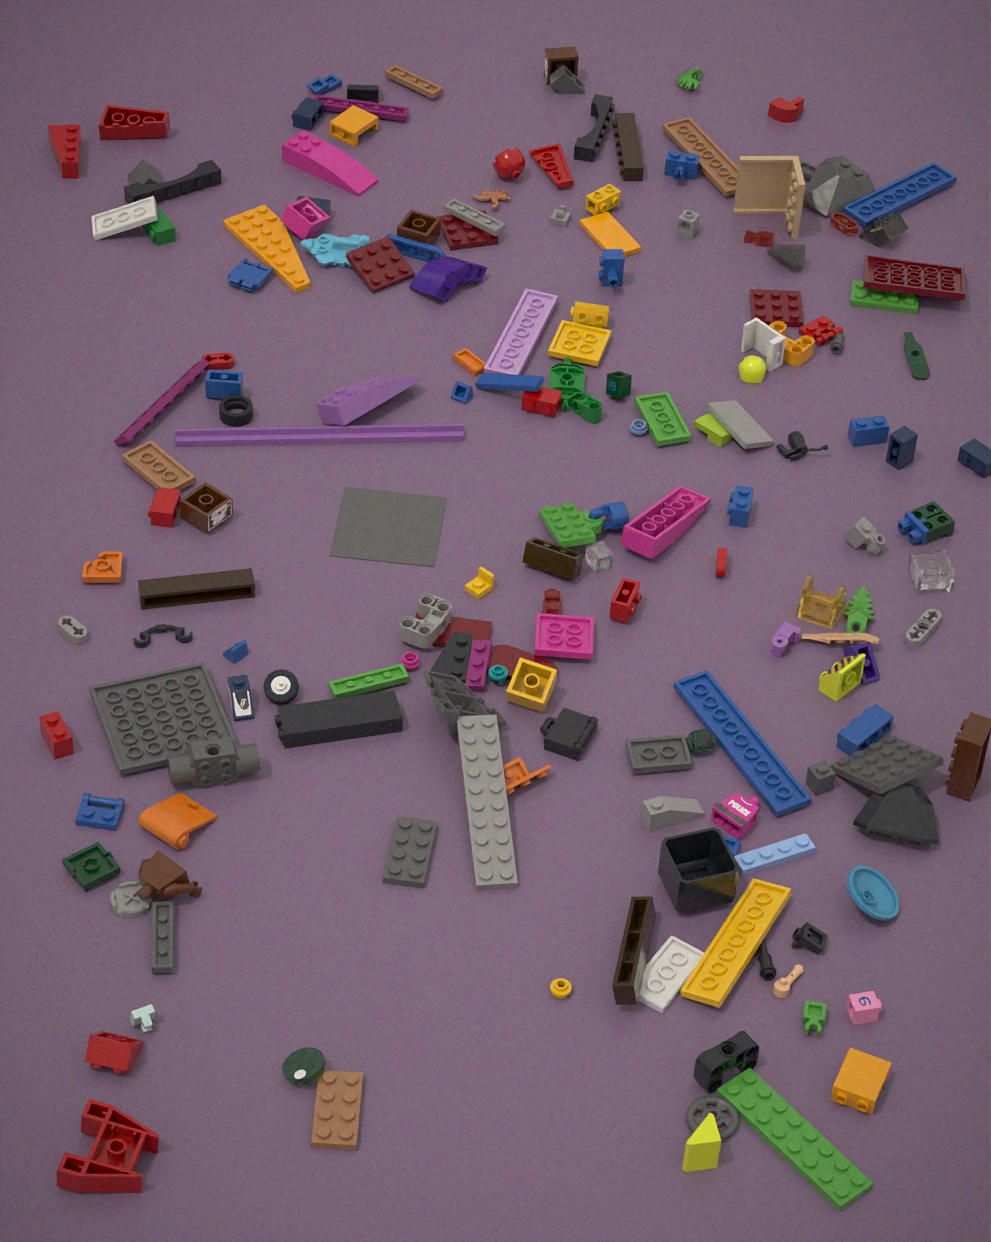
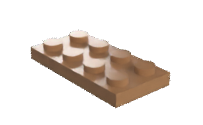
(158, 467)
(337, 1110)

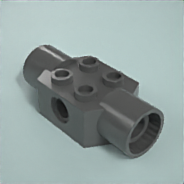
(213, 762)

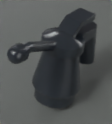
(797, 442)

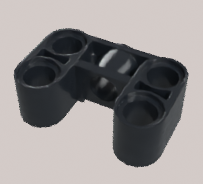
(734, 1052)

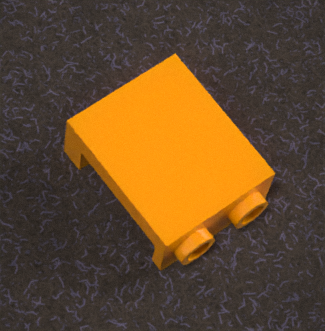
(352, 124)
(860, 1080)

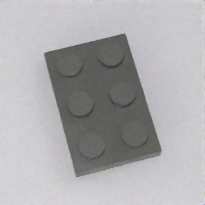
(658, 754)

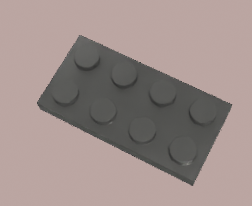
(410, 852)

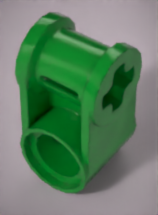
(588, 408)

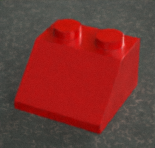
(112, 1051)

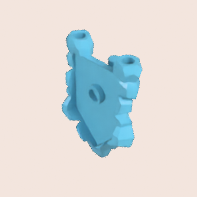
(332, 249)

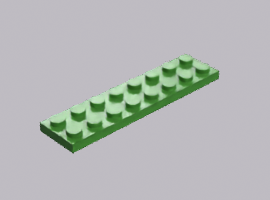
(795, 1139)

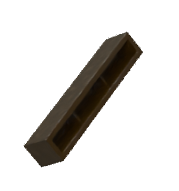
(628, 147)
(196, 588)
(634, 950)

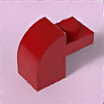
(785, 111)

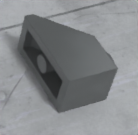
(566, 82)

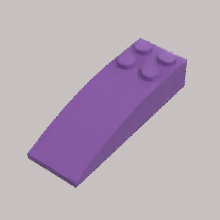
(361, 397)

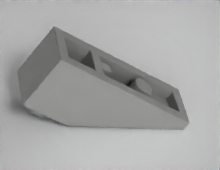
(668, 811)

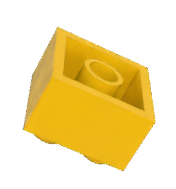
(531, 685)

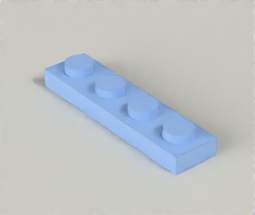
(774, 854)

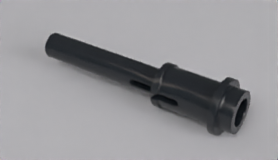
(765, 960)

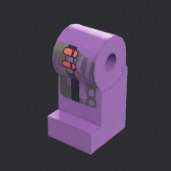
(784, 638)

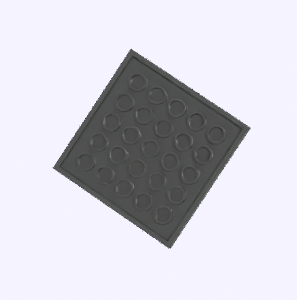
(159, 715)

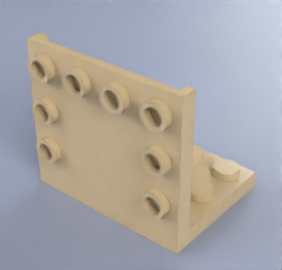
(771, 187)

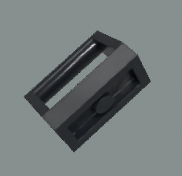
(366, 93)

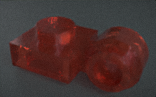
(552, 602)

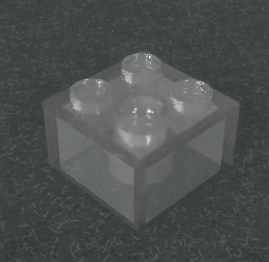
(931, 572)

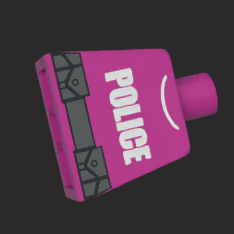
(736, 814)

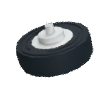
(281, 686)

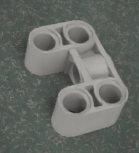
(436, 616)

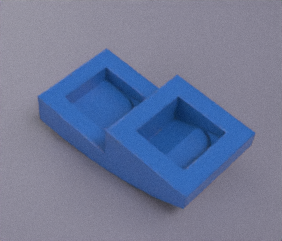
(326, 85)

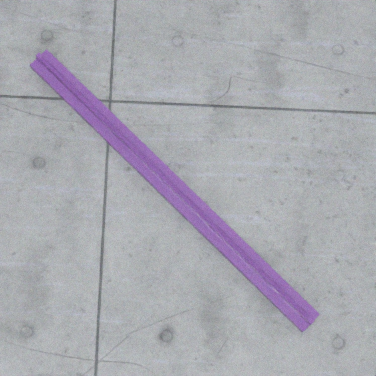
(319, 435)

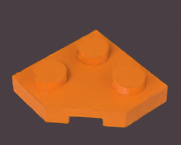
(104, 569)

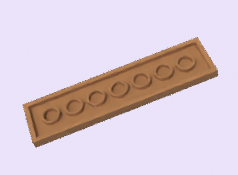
(712, 161)

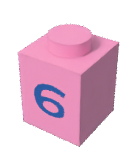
(863, 1007)

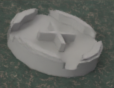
(126, 901)

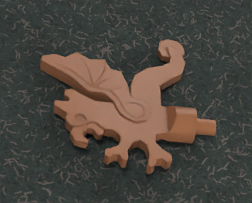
(493, 196)

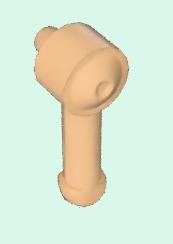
(782, 986)

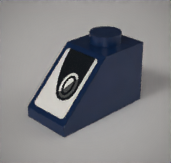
(240, 698)

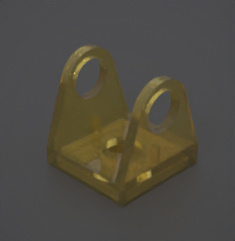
(813, 599)

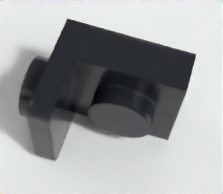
(810, 937)

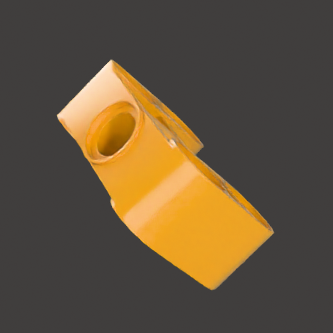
(795, 351)

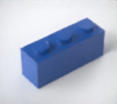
(865, 730)

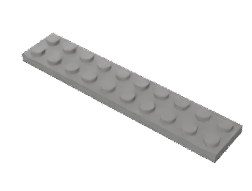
(486, 802)

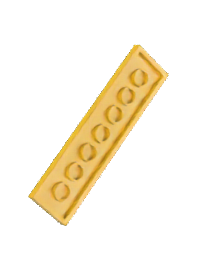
(736, 943)

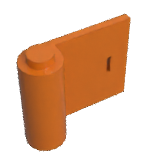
(175, 819)

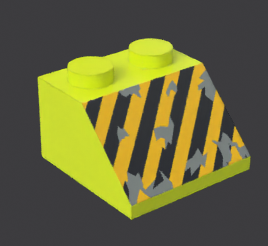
(842, 677)

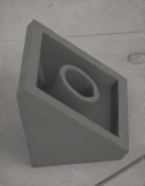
(145, 174)

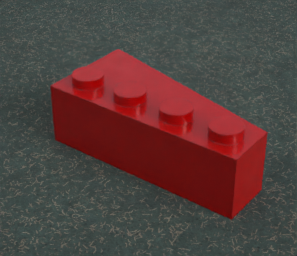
(133, 123)

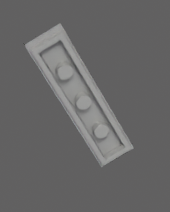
(474, 217)

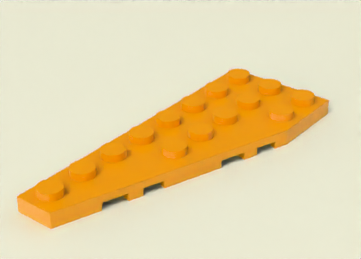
(270, 242)

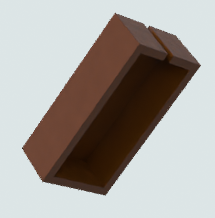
(968, 756)

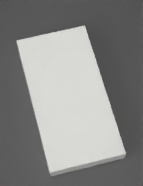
(124, 218)
(668, 973)

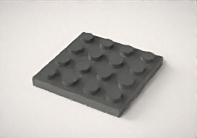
(886, 764)

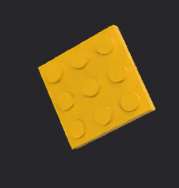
(579, 342)

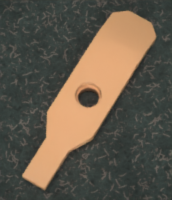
(842, 637)

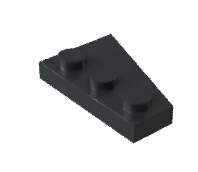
(455, 656)

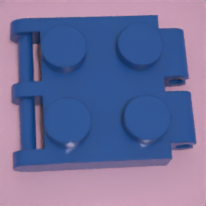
(249, 276)

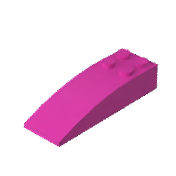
(327, 163)
(664, 522)

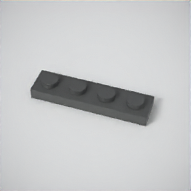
(162, 937)

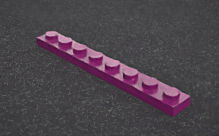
(158, 406)

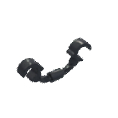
(162, 628)

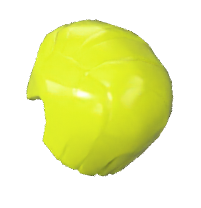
(752, 369)

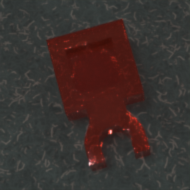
(761, 238)

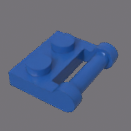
(100, 817)

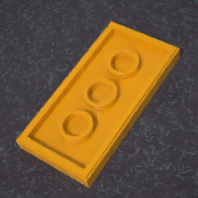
(609, 233)

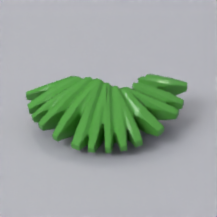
(690, 78)

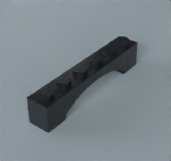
(587, 146)
(204, 176)

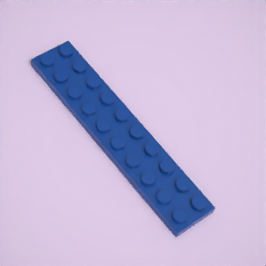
(742, 743)

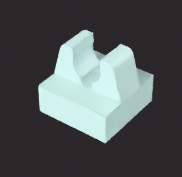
(143, 1018)

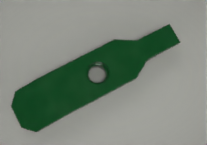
(916, 357)

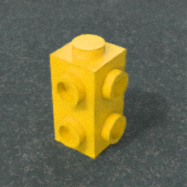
(603, 199)
(590, 314)

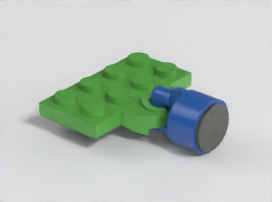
(578, 527)

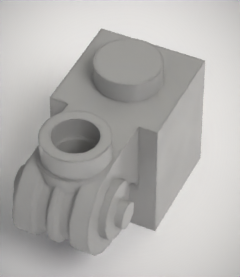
(865, 533)

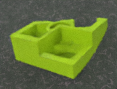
(716, 432)

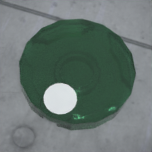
(304, 1066)

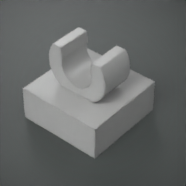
(560, 216)

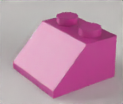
(304, 218)

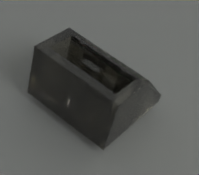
(884, 230)

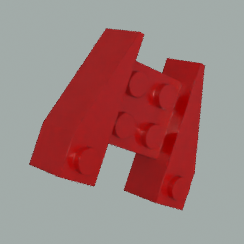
(112, 1156)

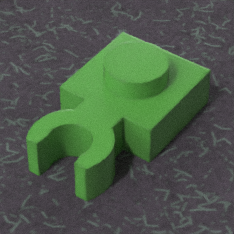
(814, 1016)

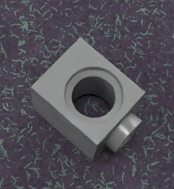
(688, 224)

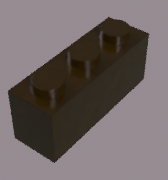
(553, 558)

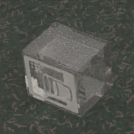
(599, 557)

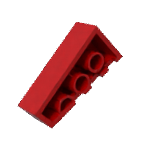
(67, 148)

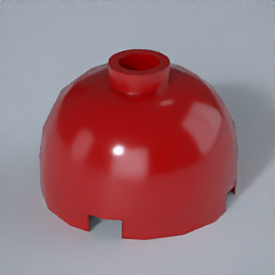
(509, 163)

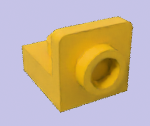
(481, 584)

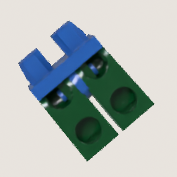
(926, 524)

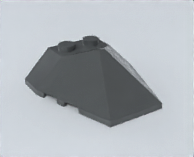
(836, 185)
(455, 700)

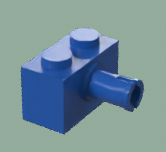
(681, 165)
(611, 267)

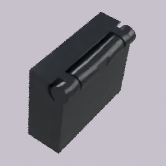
(569, 733)

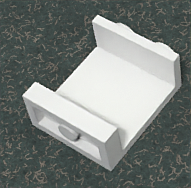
(764, 340)

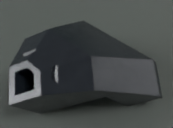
(900, 814)

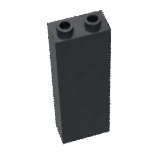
(339, 719)

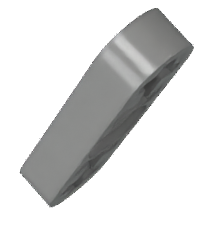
(923, 621)

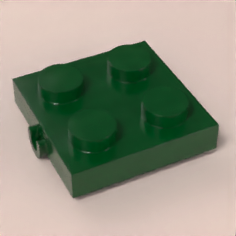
(91, 866)

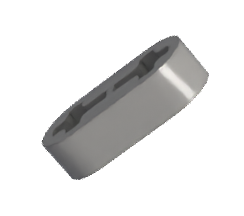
(75, 627)

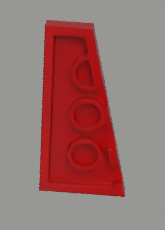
(554, 165)

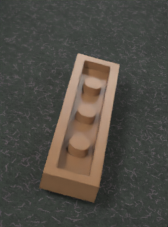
(414, 82)

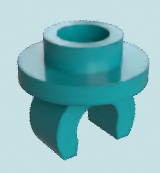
(498, 673)

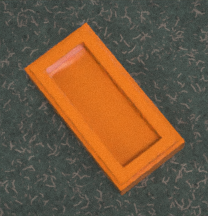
(469, 361)

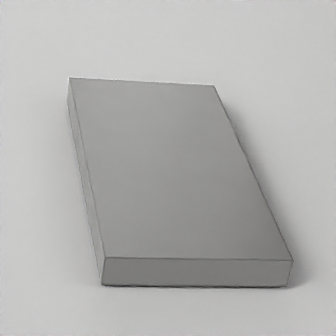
(740, 424)

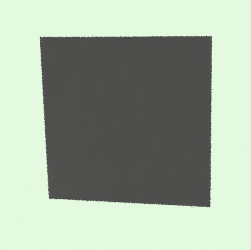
(388, 526)

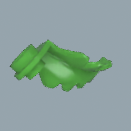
(859, 611)

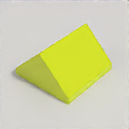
(703, 1147)

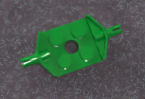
(570, 388)

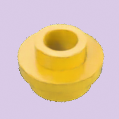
(560, 988)

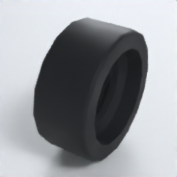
(236, 402)

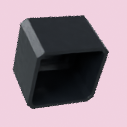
(698, 870)

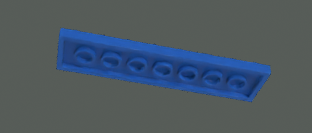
(899, 194)

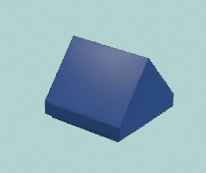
(462, 392)
(236, 652)

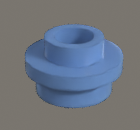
(638, 427)

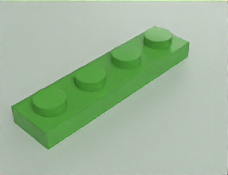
(368, 681)

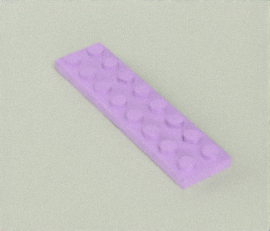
(521, 333)

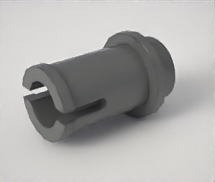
(837, 344)

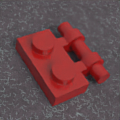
(821, 330)

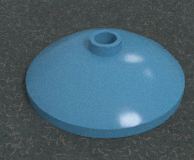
(872, 893)

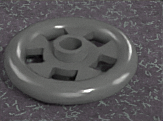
(721, 1105)

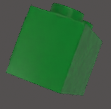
(162, 230)

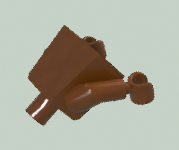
(164, 879)

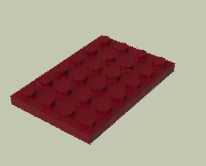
(914, 278)

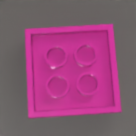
(564, 636)

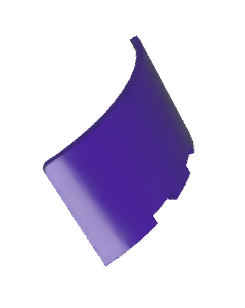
(443, 276)

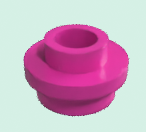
(410, 660)

